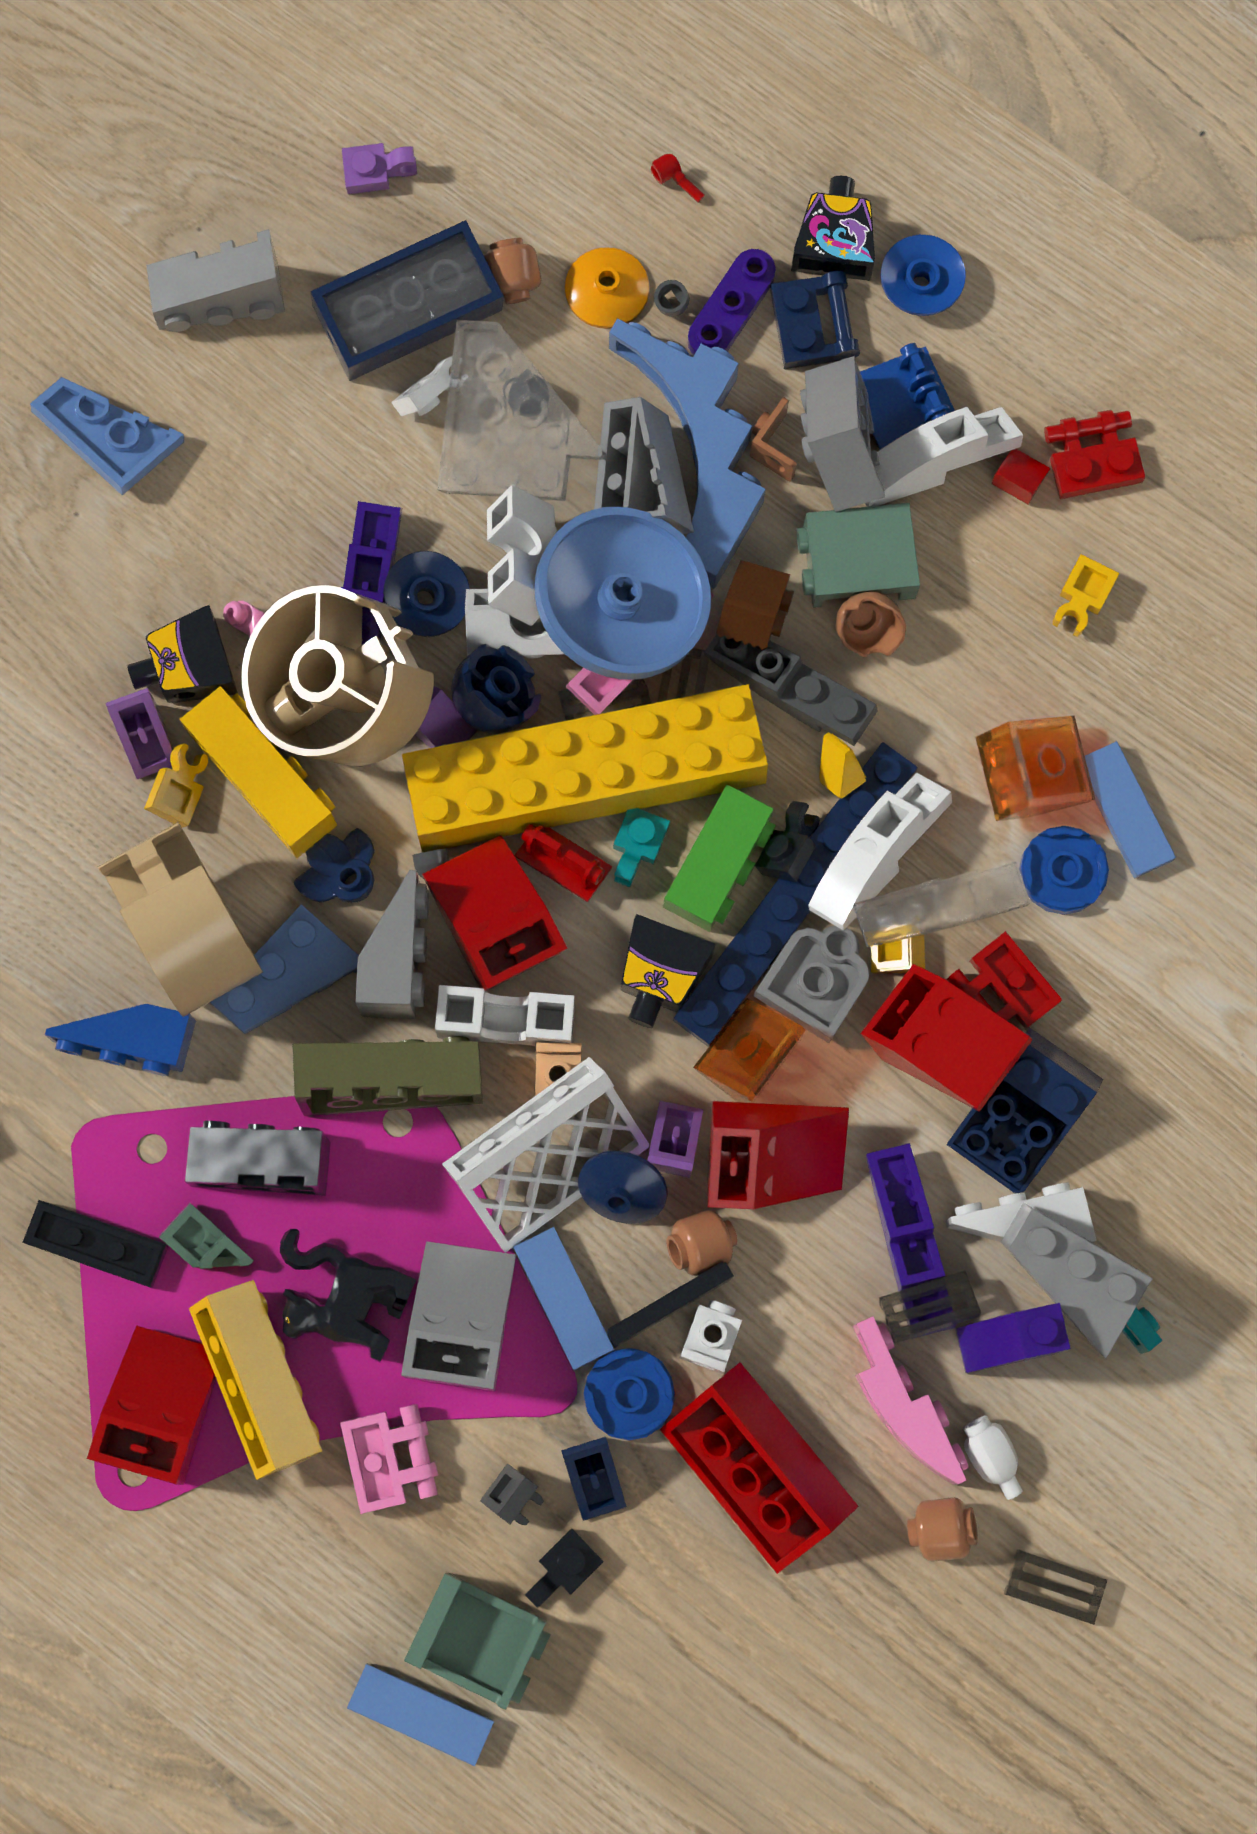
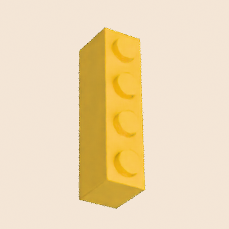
(259, 771)
(255, 1379)

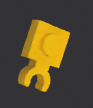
(1086, 590)
(174, 790)

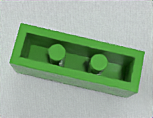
(720, 859)

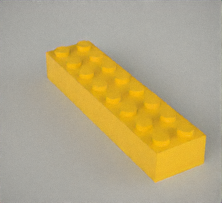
(585, 768)

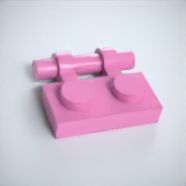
(375, 1463)

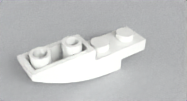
(946, 443)
(874, 847)

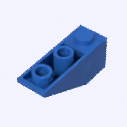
(138, 1034)

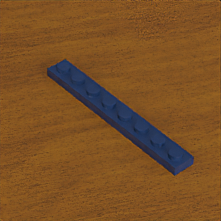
(786, 904)

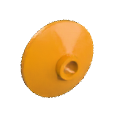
(603, 304)

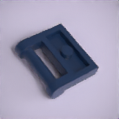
(800, 322)

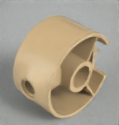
(300, 683)
(180, 920)

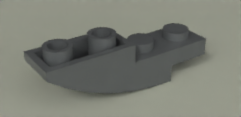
(794, 687)

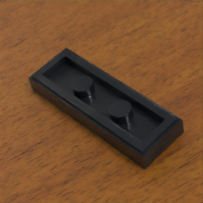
(95, 1244)
(669, 1304)

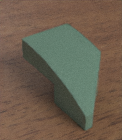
(202, 1242)

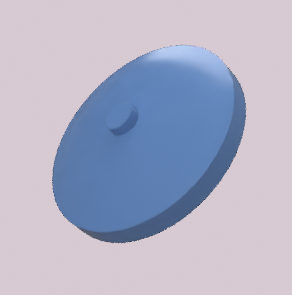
(622, 593)

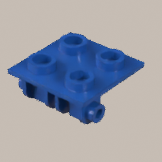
(904, 394)

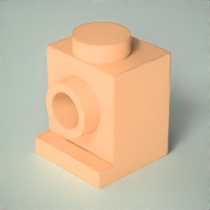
(555, 1056)

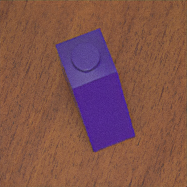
(1013, 1338)

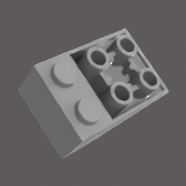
(388, 963)
(459, 1316)

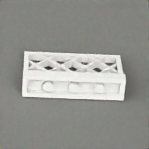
(522, 1131)

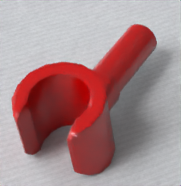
(668, 167)

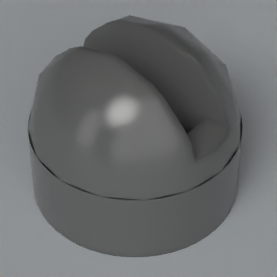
(665, 305)
(428, 860)

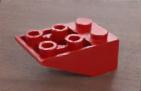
(494, 913)
(945, 1038)
(774, 1153)
(155, 1407)

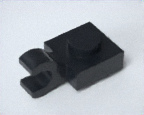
(789, 849)
(567, 1565)

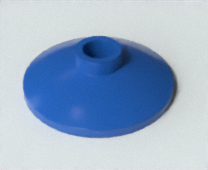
(927, 258)

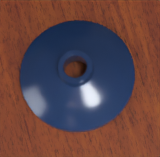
(435, 575)
(622, 1187)

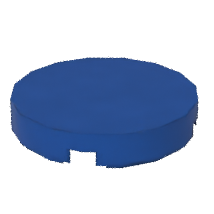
(1064, 870)
(629, 1394)

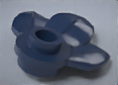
(333, 863)

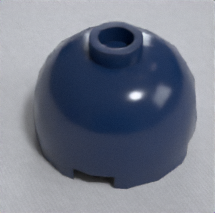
(494, 690)

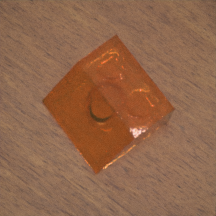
(1034, 767)

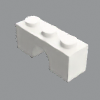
(523, 529)
(497, 628)
(503, 1018)

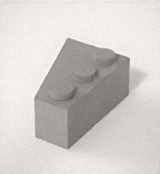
(217, 286)

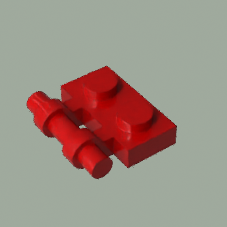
(1098, 466)
(1012, 978)

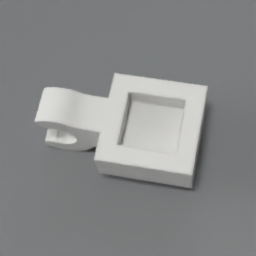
(423, 394)

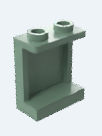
(859, 553)
(478, 1641)

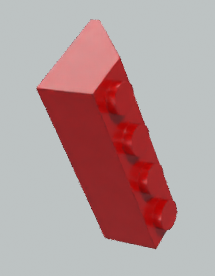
(759, 1468)

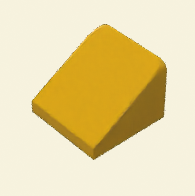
(839, 767)
(898, 955)

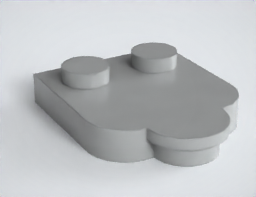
(816, 979)

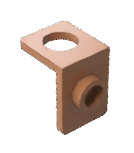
(762, 451)

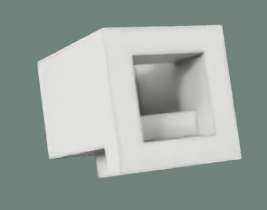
(707, 1354)

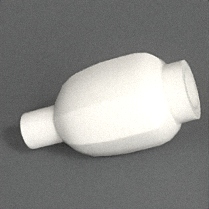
(992, 1455)

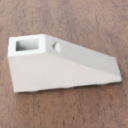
(1058, 1203)

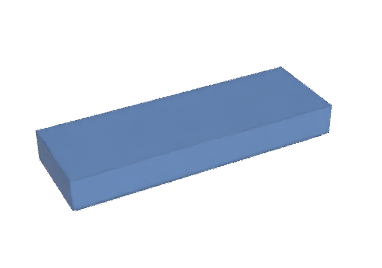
(1127, 811)
(563, 1298)
(420, 1714)

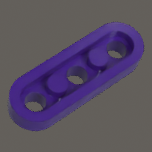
(739, 284)

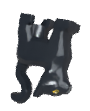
(351, 1296)

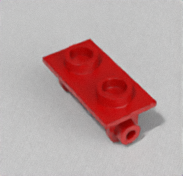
(562, 861)

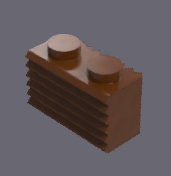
(755, 605)

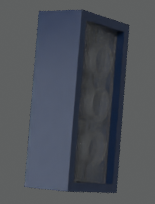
(407, 300)

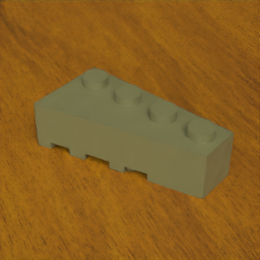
(386, 1075)

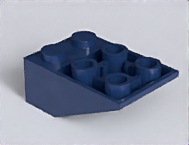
(1026, 1114)

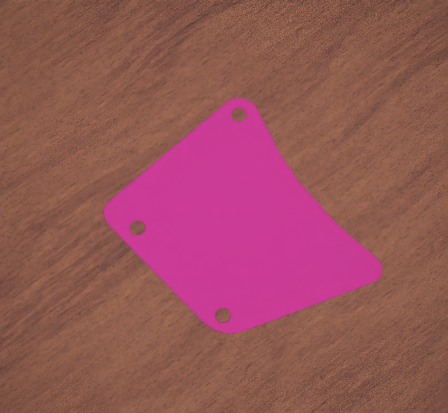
(378, 1206)

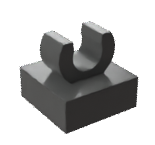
(510, 1494)

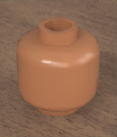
(514, 268)
(701, 1242)
(943, 1529)

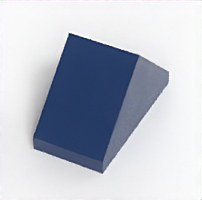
(594, 1478)

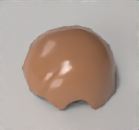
(870, 624)

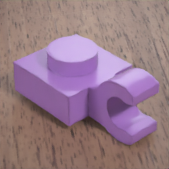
(370, 167)

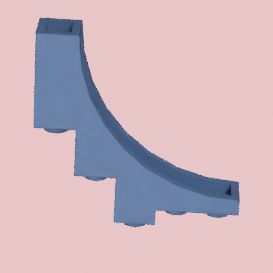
(717, 437)

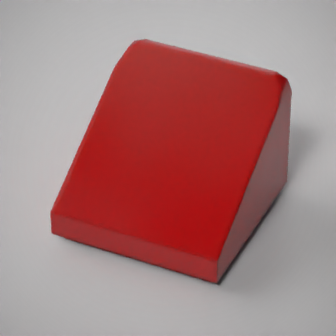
(1020, 475)

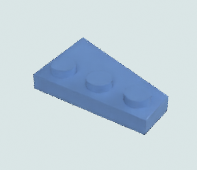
(109, 439)
(295, 964)

